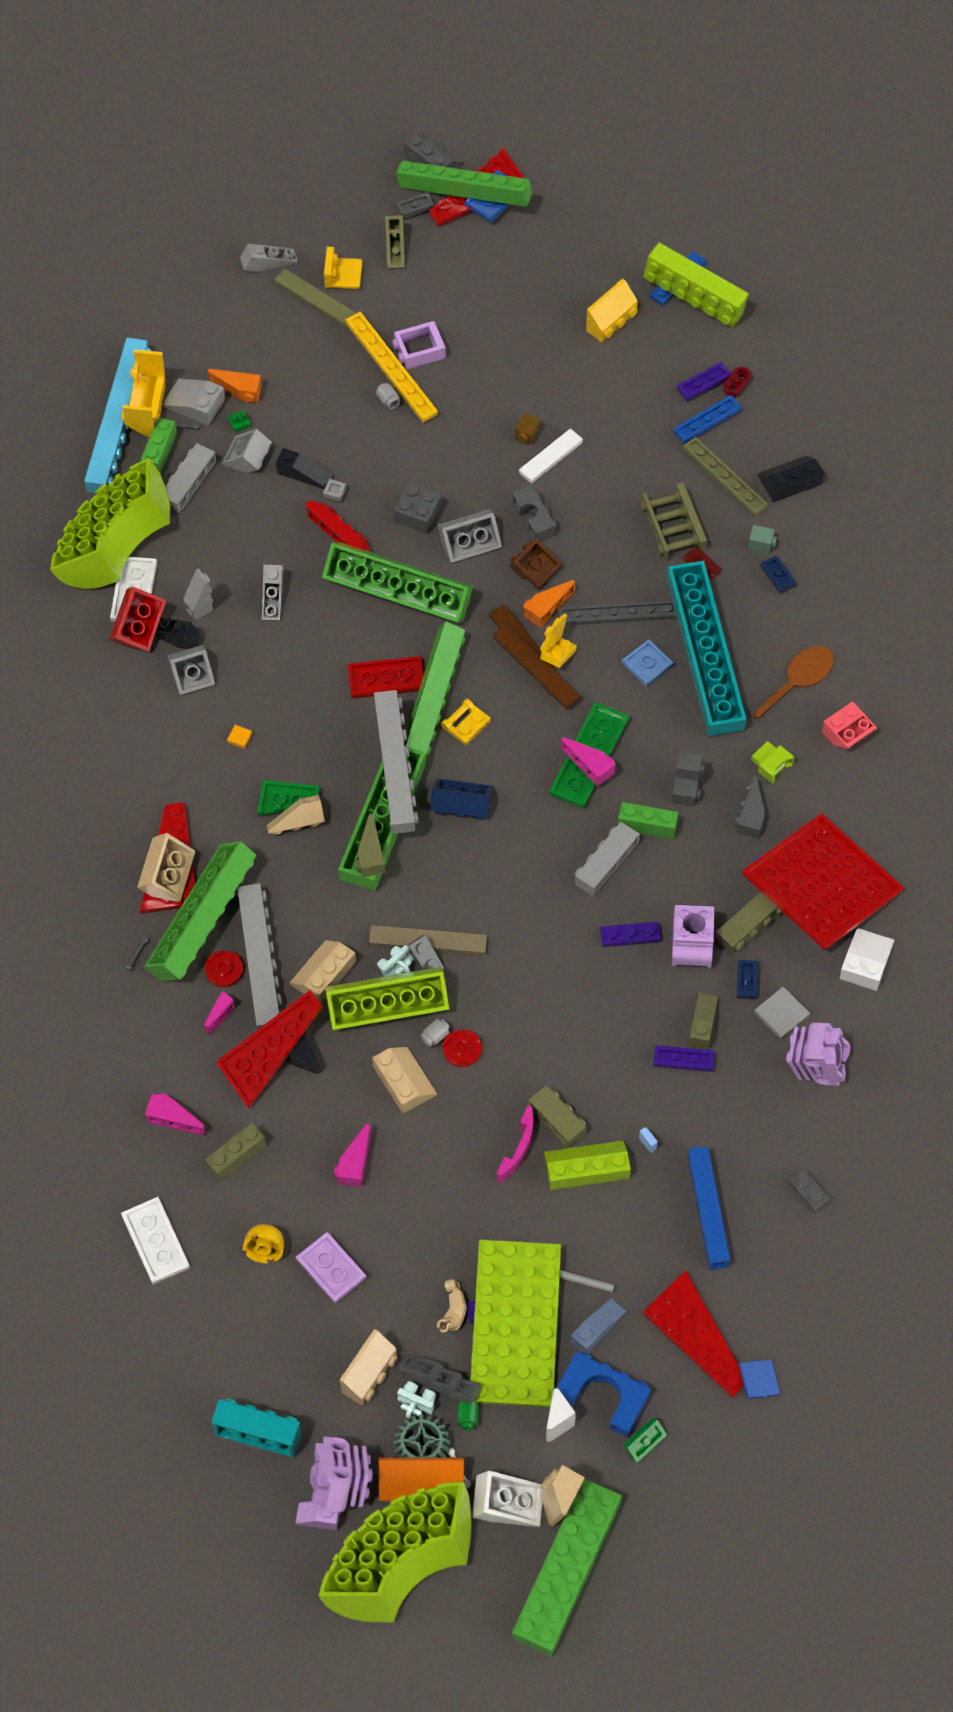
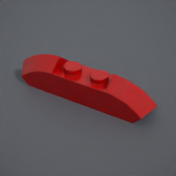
(333, 526)

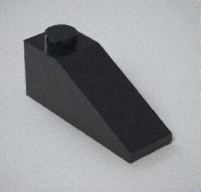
(300, 468)

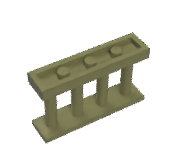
(686, 510)

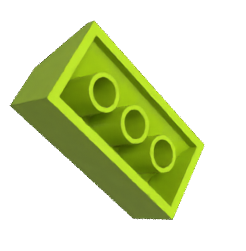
(587, 1165)

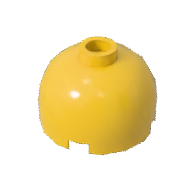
(263, 1243)

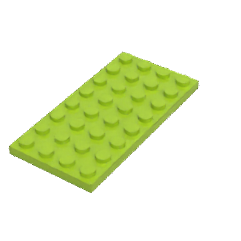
(516, 1322)

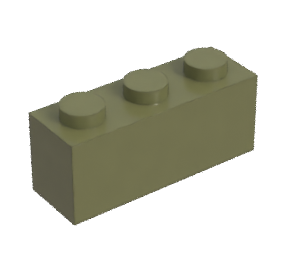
(557, 1116)
(235, 1152)

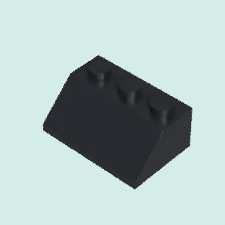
(791, 478)

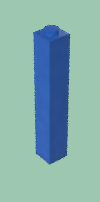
(708, 1208)

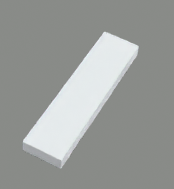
(550, 456)

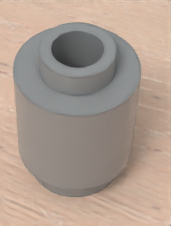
(388, 396)
(435, 1032)

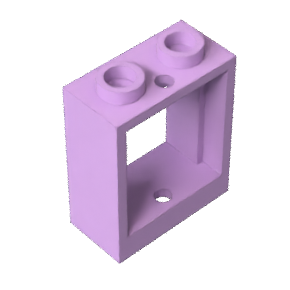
(422, 357)

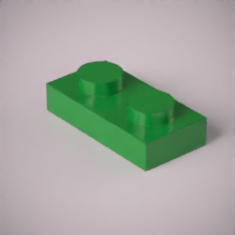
(645, 1440)

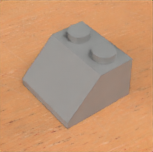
(247, 451)
(191, 669)

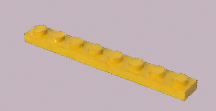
(391, 367)

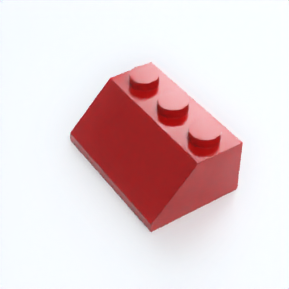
(137, 619)

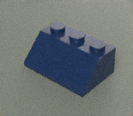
(461, 798)

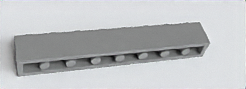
(394, 762)
(258, 953)

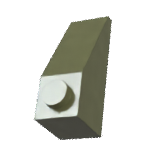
(395, 242)
(370, 857)
(703, 1021)

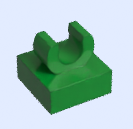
(239, 421)

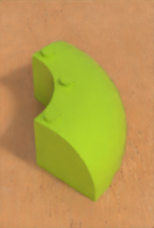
(111, 527)
(398, 1551)

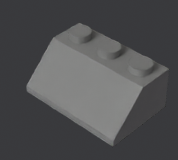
(470, 535)

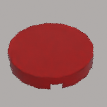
(224, 969)
(462, 1048)

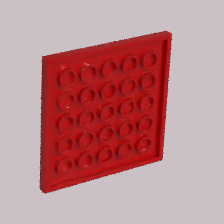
(822, 881)

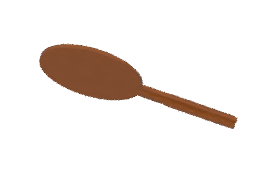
(803, 671)

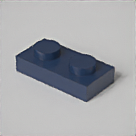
(778, 574)
(747, 979)

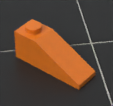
(240, 385)
(546, 603)

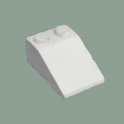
(866, 959)
(507, 1500)

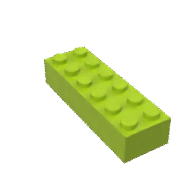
(695, 285)
(387, 998)

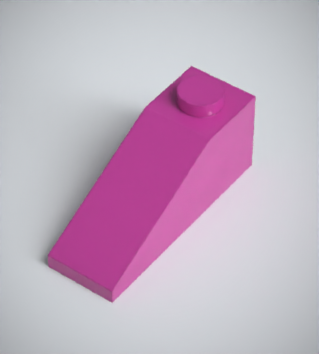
(589, 760)
(168, 1113)
(353, 1161)

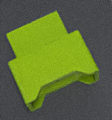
(772, 760)

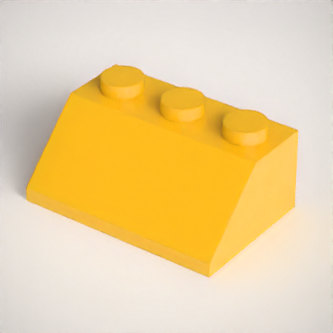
(611, 311)

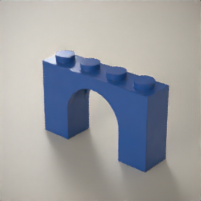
(632, 1393)

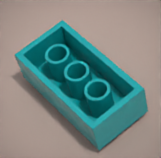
(256, 1428)

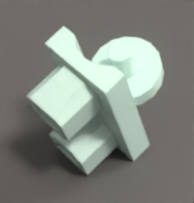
(399, 962)
(415, 1404)

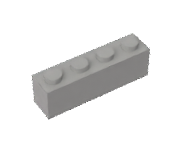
(189, 476)
(606, 859)

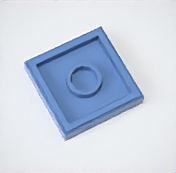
(647, 663)

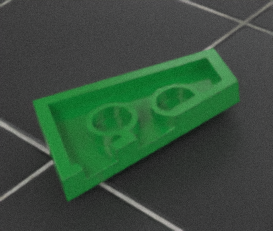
(279, 796)

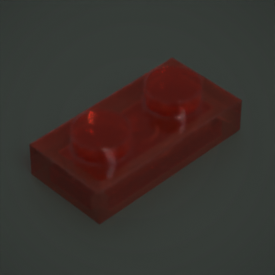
(697, 555)

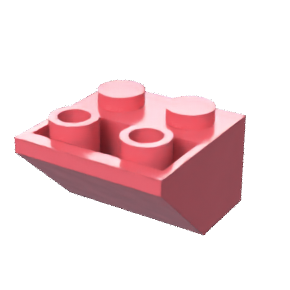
(847, 726)

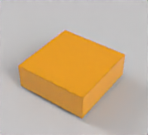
(239, 736)

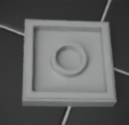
(782, 1012)

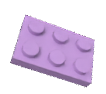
(331, 1267)

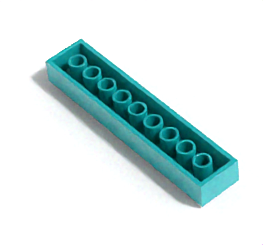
(706, 648)

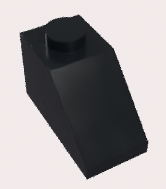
(303, 1056)

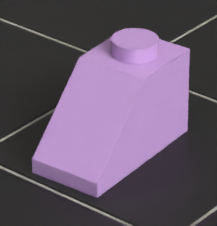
(311, 1516)

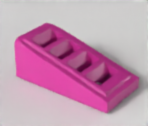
(221, 1009)

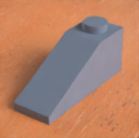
(597, 1326)

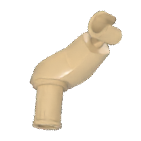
(455, 1315)

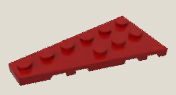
(454, 206)
(175, 824)
(262, 1053)
(688, 1324)

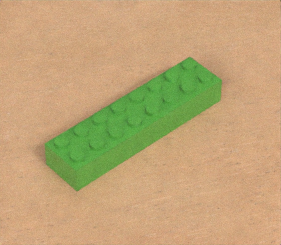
(397, 581)
(378, 806)
(200, 911)
(566, 1568)

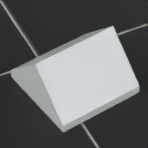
(560, 1417)

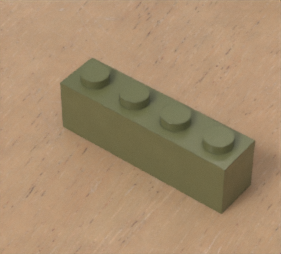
(746, 923)

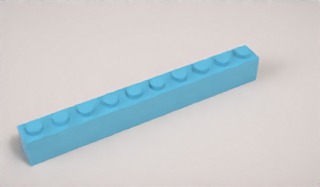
(113, 429)

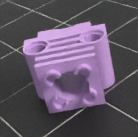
(689, 947)
(819, 1053)
(339, 1474)

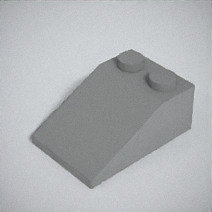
(195, 399)

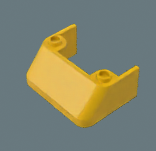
(146, 392)

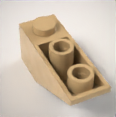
(302, 813)

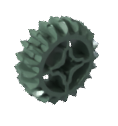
(414, 1442)

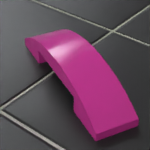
(508, 1165)

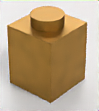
(527, 429)

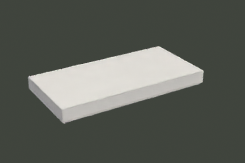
(135, 573)
(155, 1240)

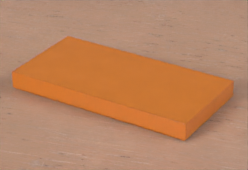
(408, 1475)

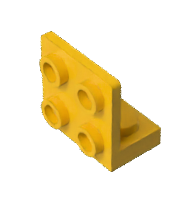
(341, 271)
(554, 648)

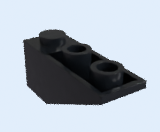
(178, 633)

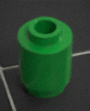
(467, 1415)

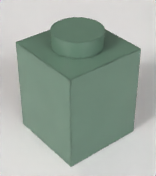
(762, 539)

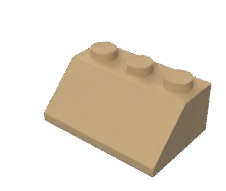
(166, 868)
(324, 969)
(403, 1078)
(368, 1368)
(559, 1492)

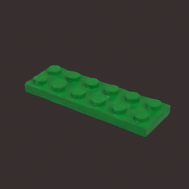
(600, 732)

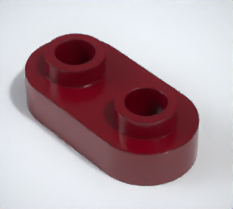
(735, 382)

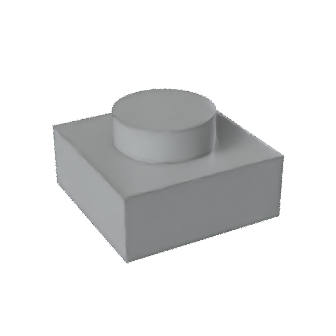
(334, 490)

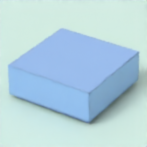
(648, 1140)

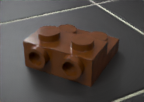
(535, 563)

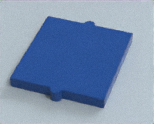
(759, 1379)

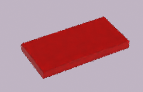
(385, 675)

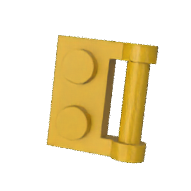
(470, 726)

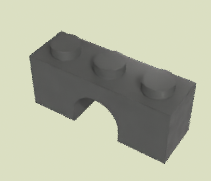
(529, 502)

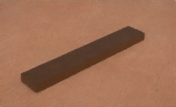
(503, 616)
(536, 667)

